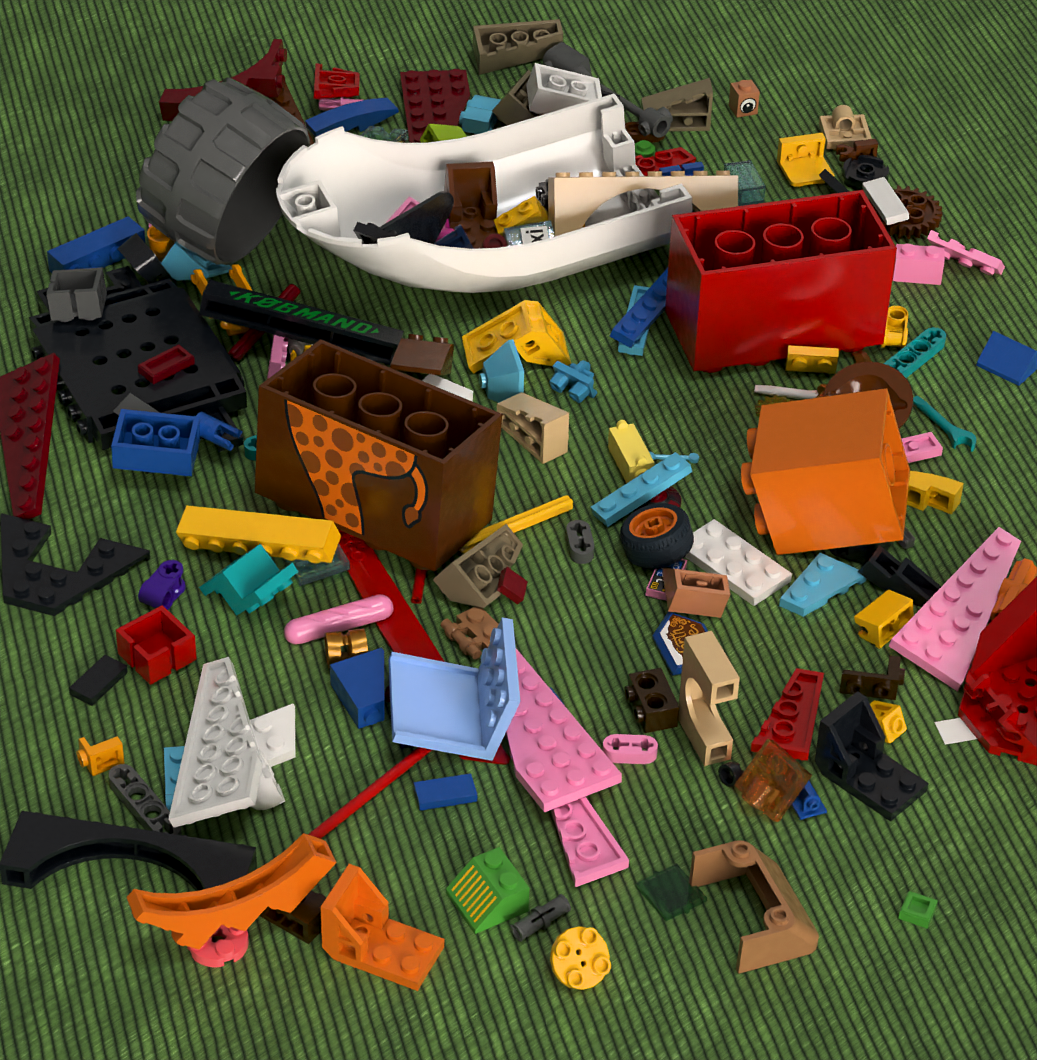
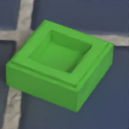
(918, 909)

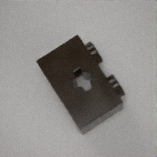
(303, 921)

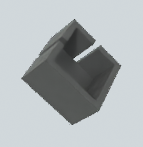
(76, 294)

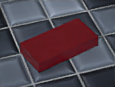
(166, 364)

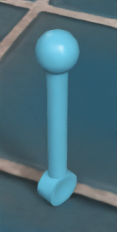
(692, 458)

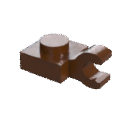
(860, 147)

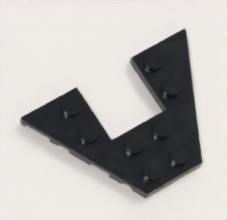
(52, 588)

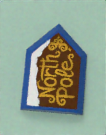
(670, 639)

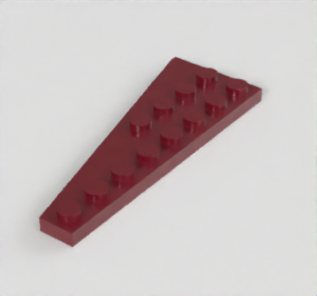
(25, 431)

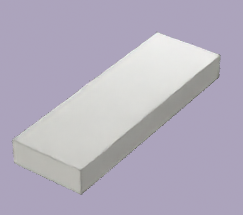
(885, 201)

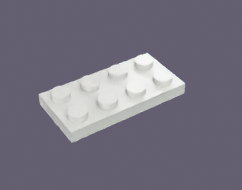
(747, 569)

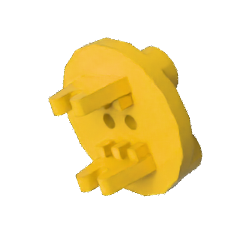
(592, 951)

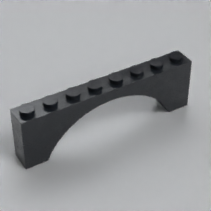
(51, 843)

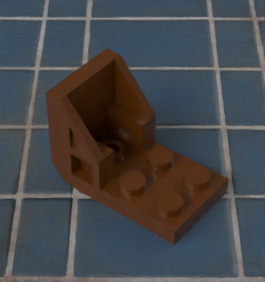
(474, 199)

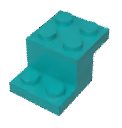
(250, 581)

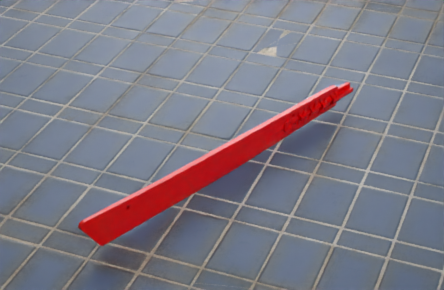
(402, 628)

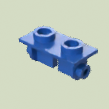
(808, 803)

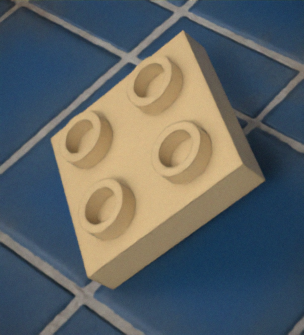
(842, 131)

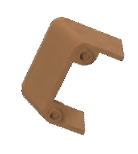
(787, 925)

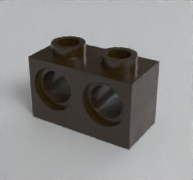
(652, 700)

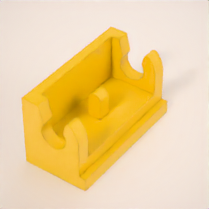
(884, 617)

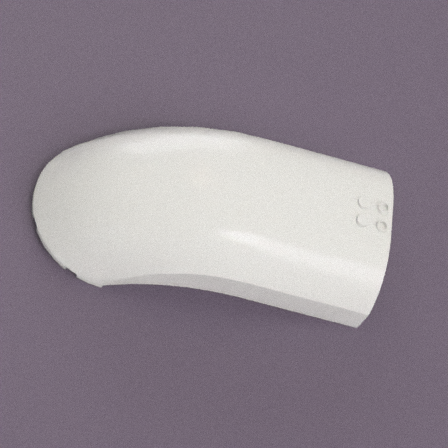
(367, 180)

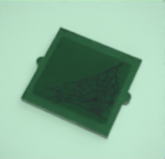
(671, 892)

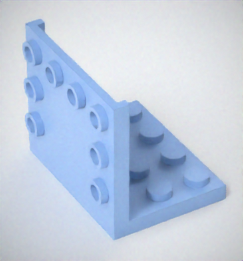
(455, 704)

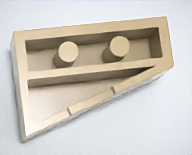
(536, 426)

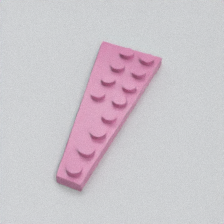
(948, 626)

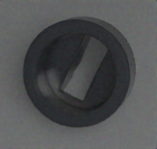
(726, 777)

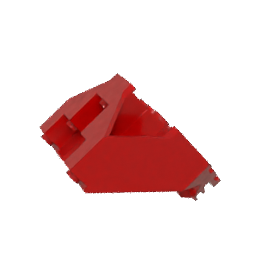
(999, 680)

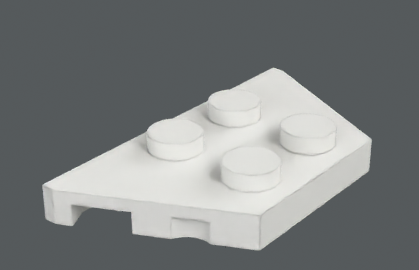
(276, 734)

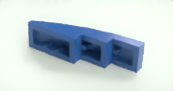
(351, 115)

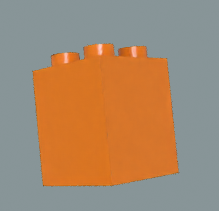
(828, 472)

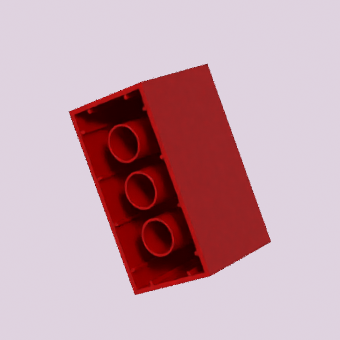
(778, 277)

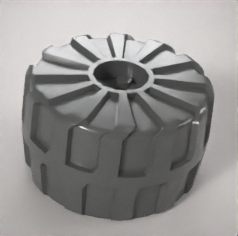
(219, 171)

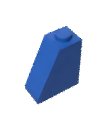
(361, 686)

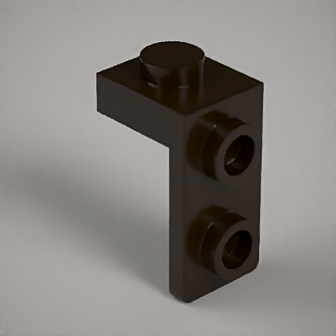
(874, 684)

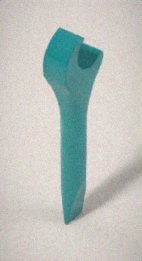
(956, 435)

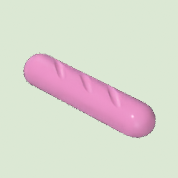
(338, 619)

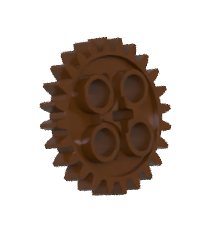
(923, 214)

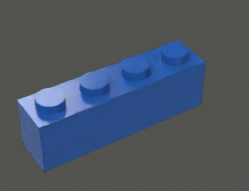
(95, 248)

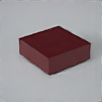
(512, 585)

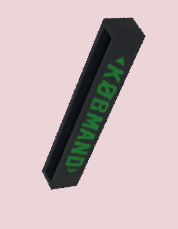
(298, 321)

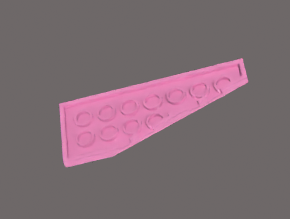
(551, 749)

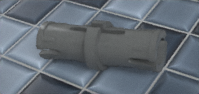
(554, 908)

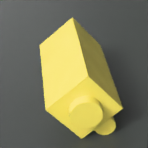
(629, 450)

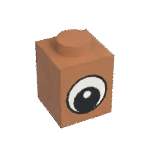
(744, 98)

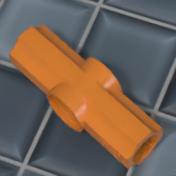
(1020, 576)

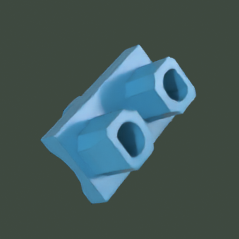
(576, 376)

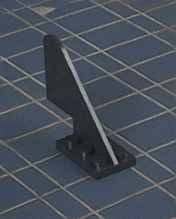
(421, 222)

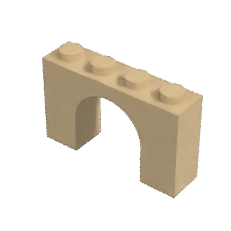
(706, 681)

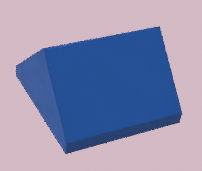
(1008, 359)

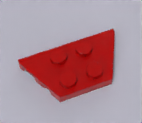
(335, 83)

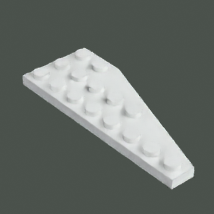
(220, 753)

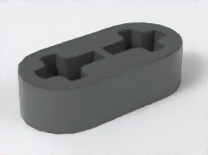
(576, 542)

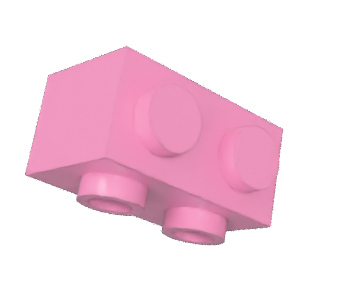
(919, 264)

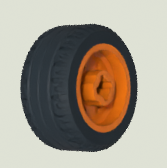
(657, 536)

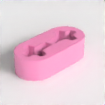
(630, 748)

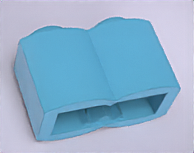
(479, 115)

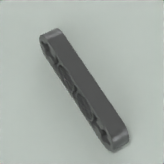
(140, 807)

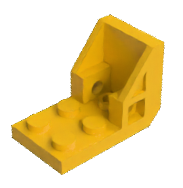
(522, 324)

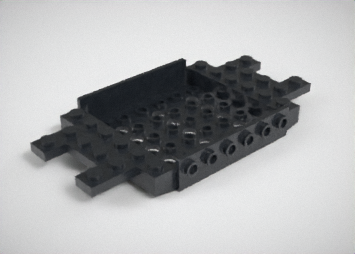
(88, 387)

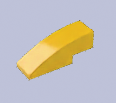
(933, 491)

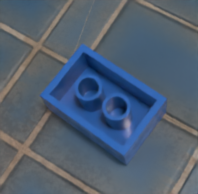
(155, 442)

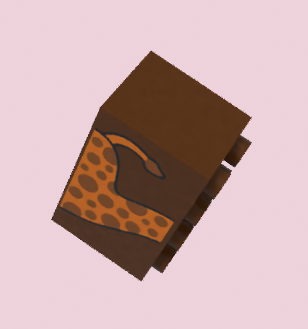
(377, 454)

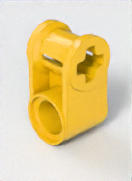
(896, 327)

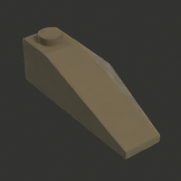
(476, 574)

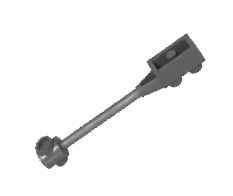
(650, 120)

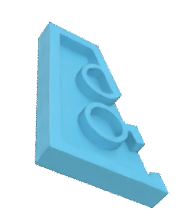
(818, 583)

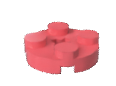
(216, 953)

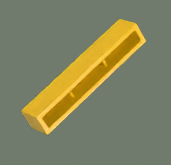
(242, 531)

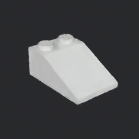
(557, 89)

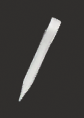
(789, 392)

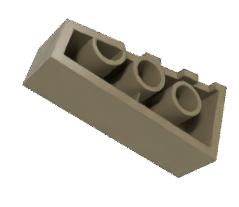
(513, 43)

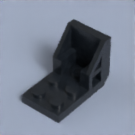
(853, 758)

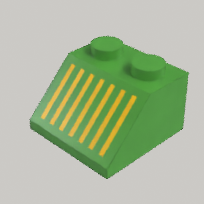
(489, 891)

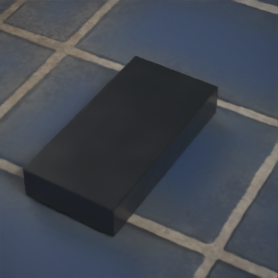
(98, 680)

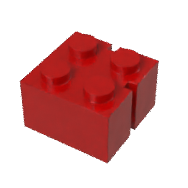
(156, 644)

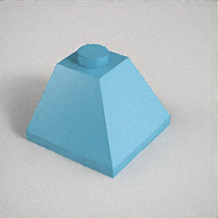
(181, 263)
(503, 373)

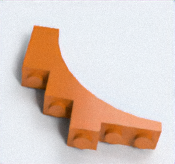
(237, 904)

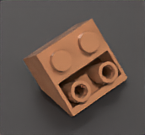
(696, 592)

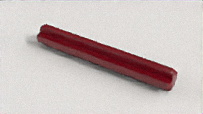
(252, 335)

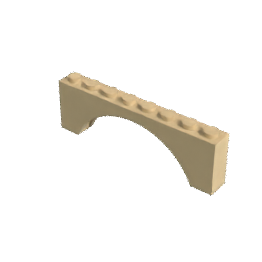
(576, 198)

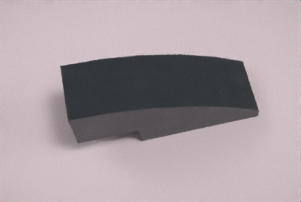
(898, 576)

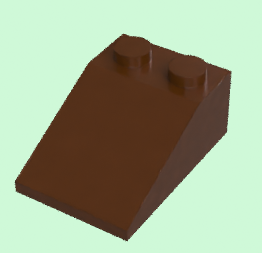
(423, 356)

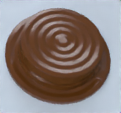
(874, 376)

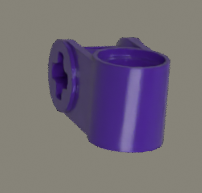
(163, 585)

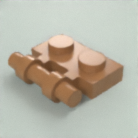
(475, 624)

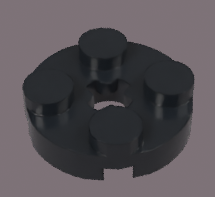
(863, 170)

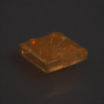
(772, 780)

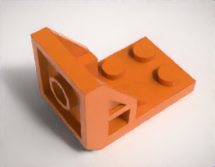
(362, 935)

